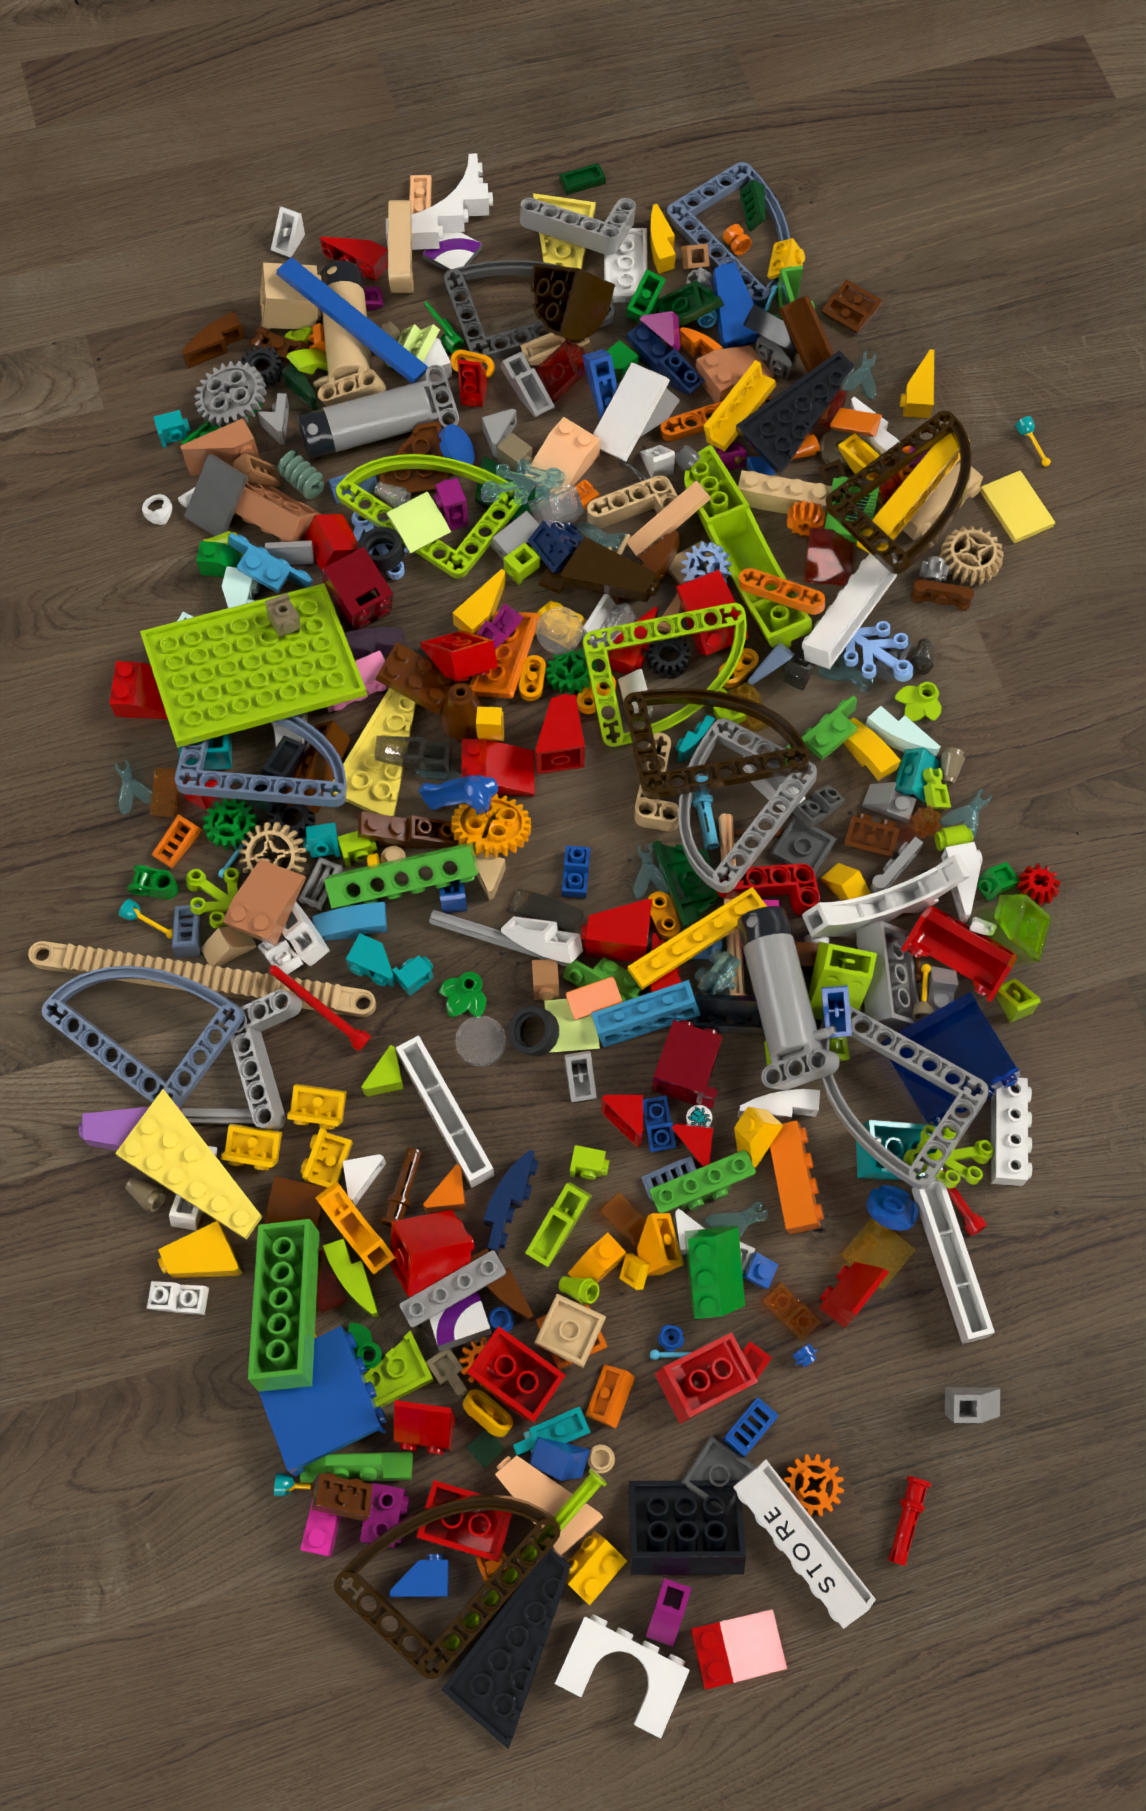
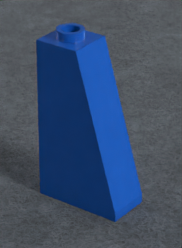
(738, 303)

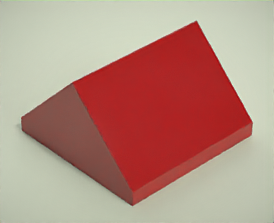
(330, 538)
(625, 1114)

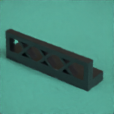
(728, 1008)

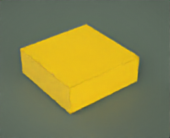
(634, 1271)

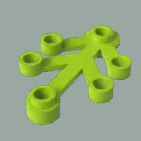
(223, 900)
(980, 1152)

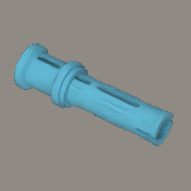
(705, 801)

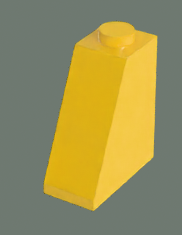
(200, 1255)

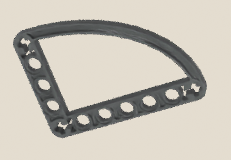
(488, 269)

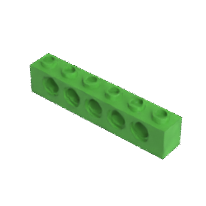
(463, 855)

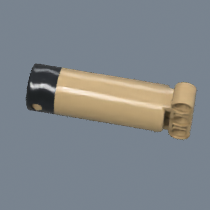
(348, 359)

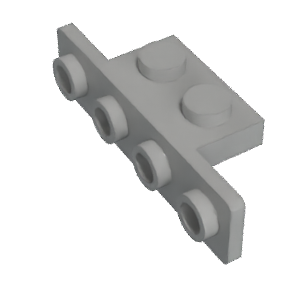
(452, 1289)

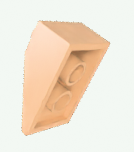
(569, 450)

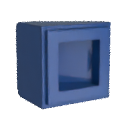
(758, 465)

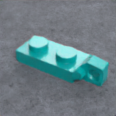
(561, 1428)

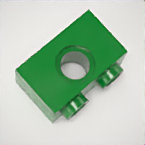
(645, 296)

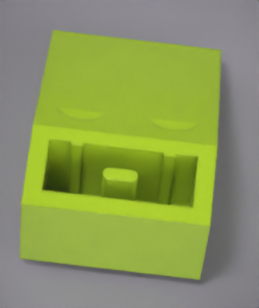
(838, 967)

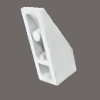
(965, 891)

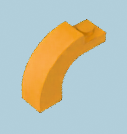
(354, 1228)

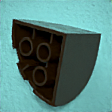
(570, 300)

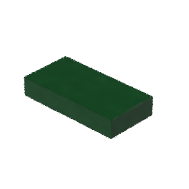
(582, 179)

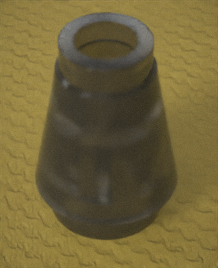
(922, 658)

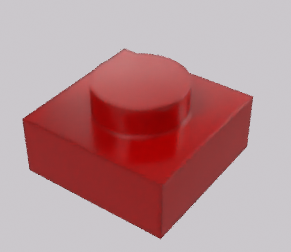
(756, 1358)

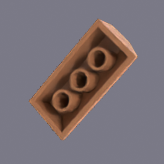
(275, 512)

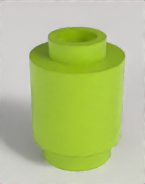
(953, 836)

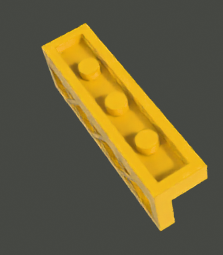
(739, 404)

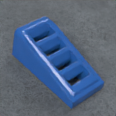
(734, 1443)

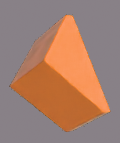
(448, 1194)

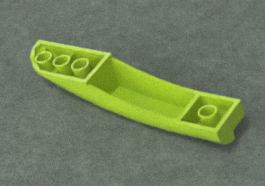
(734, 528)

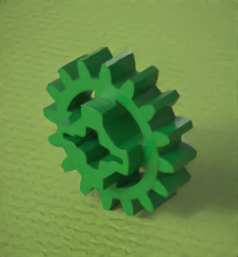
(569, 672)
(234, 813)

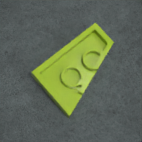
(399, 1372)

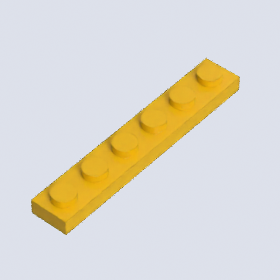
(693, 939)

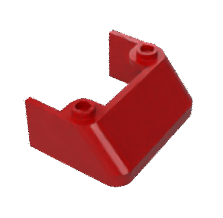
(961, 949)

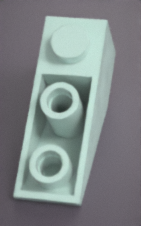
(238, 587)

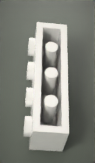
(1010, 1134)

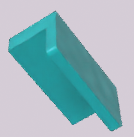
(910, 773)

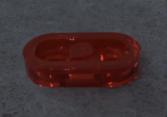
(837, 403)

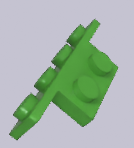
(831, 730)
(582, 975)
(703, 1184)
(362, 1466)

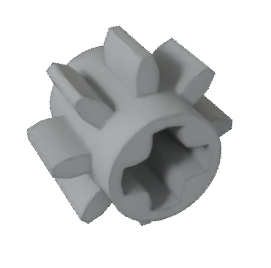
(701, 276)
(934, 569)

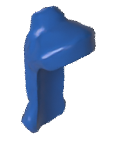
(473, 790)

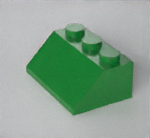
(714, 1271)

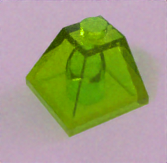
(1023, 923)

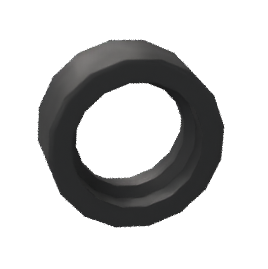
(383, 535)
(516, 1026)

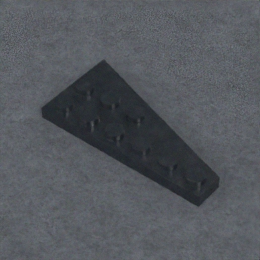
(787, 419)
(503, 1662)

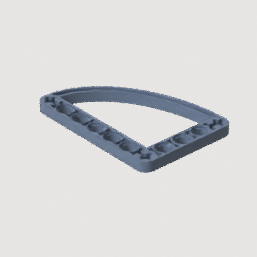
(688, 213)
(273, 783)
(203, 1043)

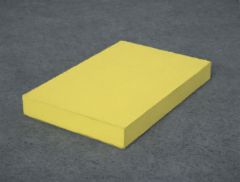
(1017, 506)

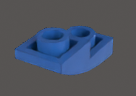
(575, 871)
(658, 1123)

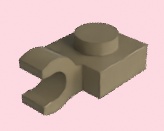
(446, 1369)

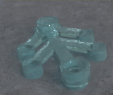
(549, 478)

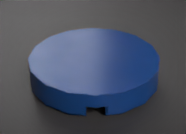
(456, 444)
(892, 1208)

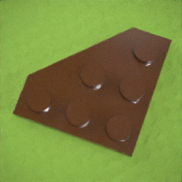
(422, 441)

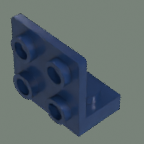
(555, 543)

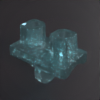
(720, 974)

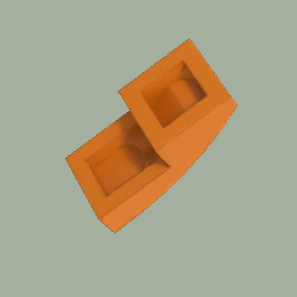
(697, 342)

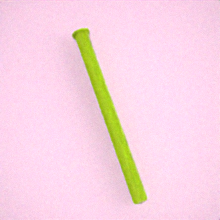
(564, 1516)

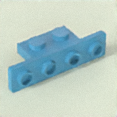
(264, 568)

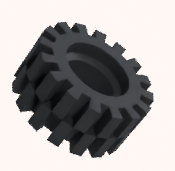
(265, 356)
(666, 667)
(282, 809)

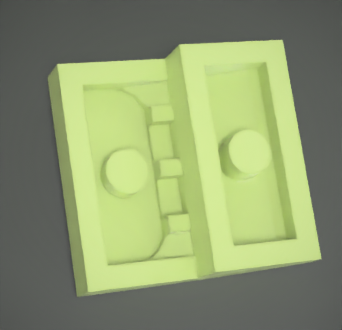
(417, 340)
(418, 522)
(573, 1033)

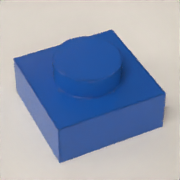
(760, 1270)

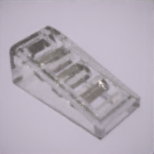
(619, 615)

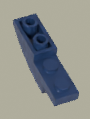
(663, 360)
(511, 1191)

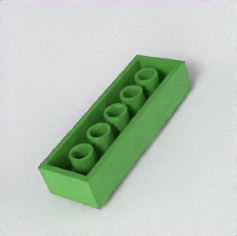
(284, 1306)

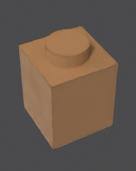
(695, 256)
(545, 979)

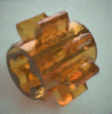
(926, 821)

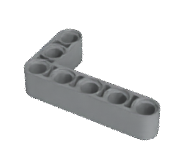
(577, 228)
(257, 1055)

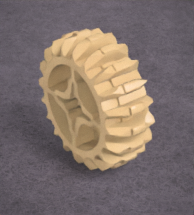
(967, 562)
(270, 844)

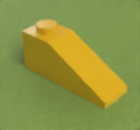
(919, 393)
(481, 605)

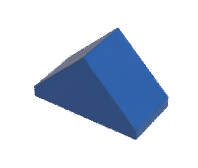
(453, 897)
(837, 1010)
(559, 1458)

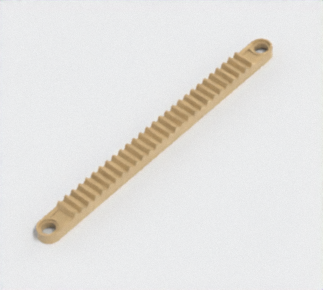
(222, 980)

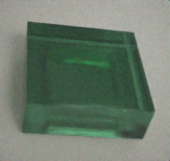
(485, 1448)

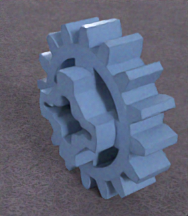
(696, 561)

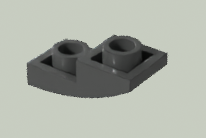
(779, 361)
(819, 806)

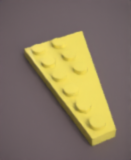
(559, 251)
(370, 782)
(179, 1159)

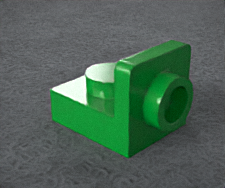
(997, 880)

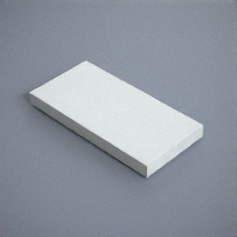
(627, 265)
(630, 410)

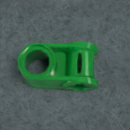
(148, 883)

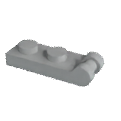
(896, 867)

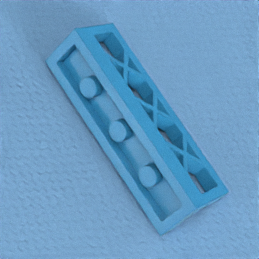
(645, 1012)

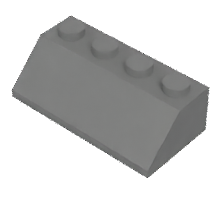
(893, 982)

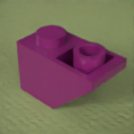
(668, 1612)

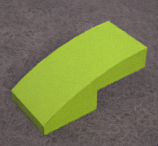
(308, 360)

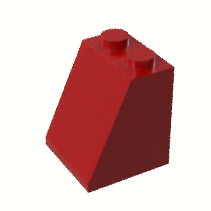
(561, 737)
(618, 932)
(428, 1249)

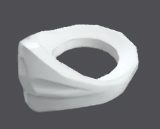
(160, 515)

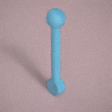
(773, 292)
(231, 860)
(655, 1354)

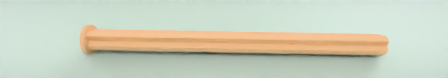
(734, 943)

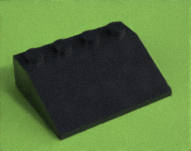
(683, 1533)

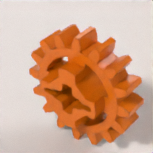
(805, 1474)

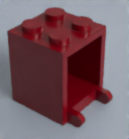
(353, 578)
(688, 1064)

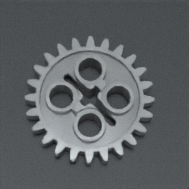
(230, 394)

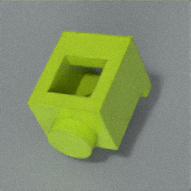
(521, 562)
(355, 848)
(589, 1163)

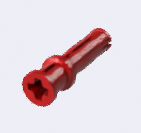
(911, 1506)

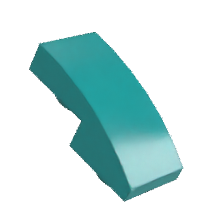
(687, 746)

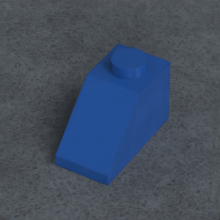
(425, 1579)

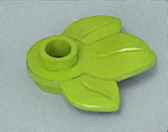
(919, 705)

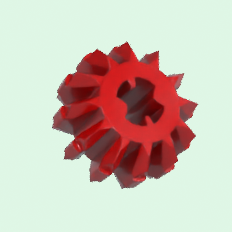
(1039, 884)

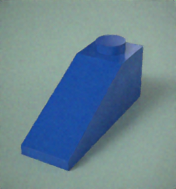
(600, 378)

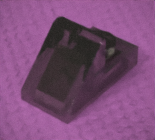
(798, 671)

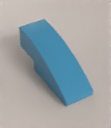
(351, 920)

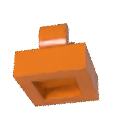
(318, 338)
(586, 493)

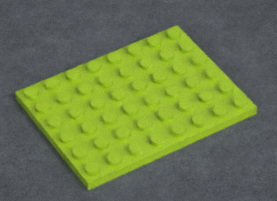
(237, 673)

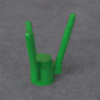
(450, 340)

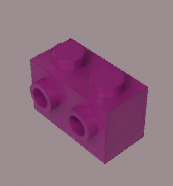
(452, 503)
(385, 1511)

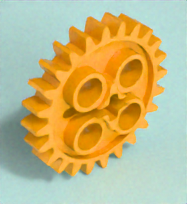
(504, 834)

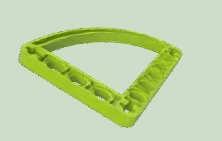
(436, 463)
(652, 636)

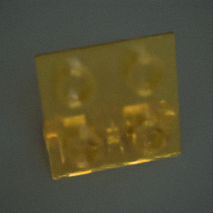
(880, 1248)

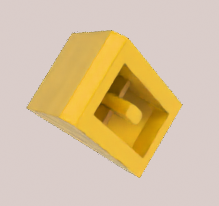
(845, 882)

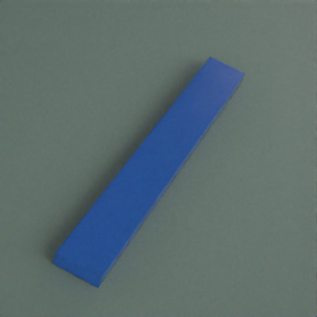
(352, 320)

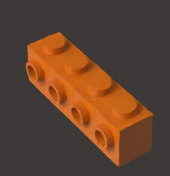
(794, 1179)

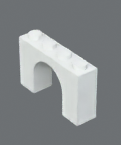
(664, 1674)

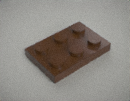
(415, 678)

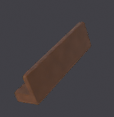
(806, 332)
(313, 764)

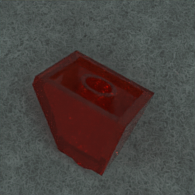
(562, 369)
(828, 558)

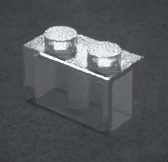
(561, 505)

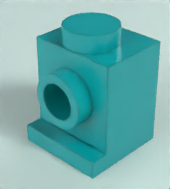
(171, 427)
(322, 840)
(414, 974)

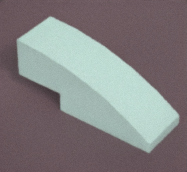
(901, 733)

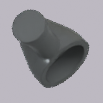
(686, 457)

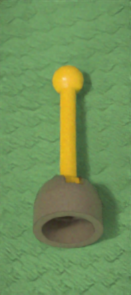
(923, 1008)

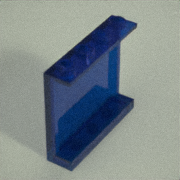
(963, 1038)

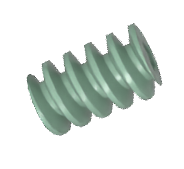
(300, 474)

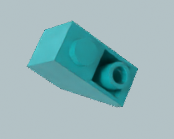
(369, 959)

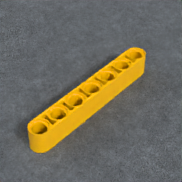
(915, 490)

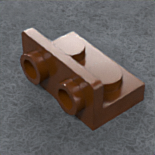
(872, 835)
(341, 1496)

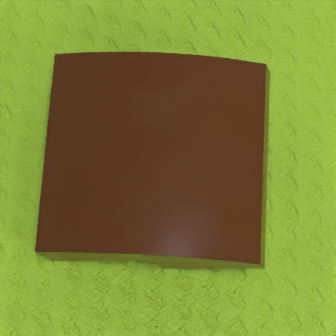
(852, 306)
(293, 1201)

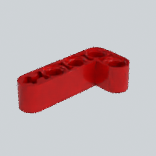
(789, 884)

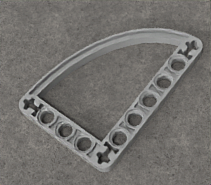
(763, 837)
(950, 1120)

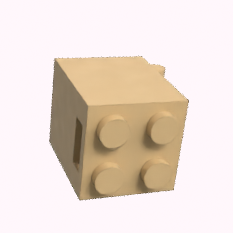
(283, 305)

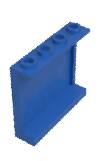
(331, 1411)

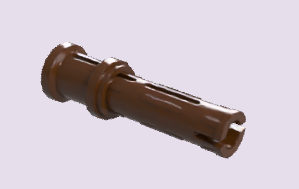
(402, 1201)

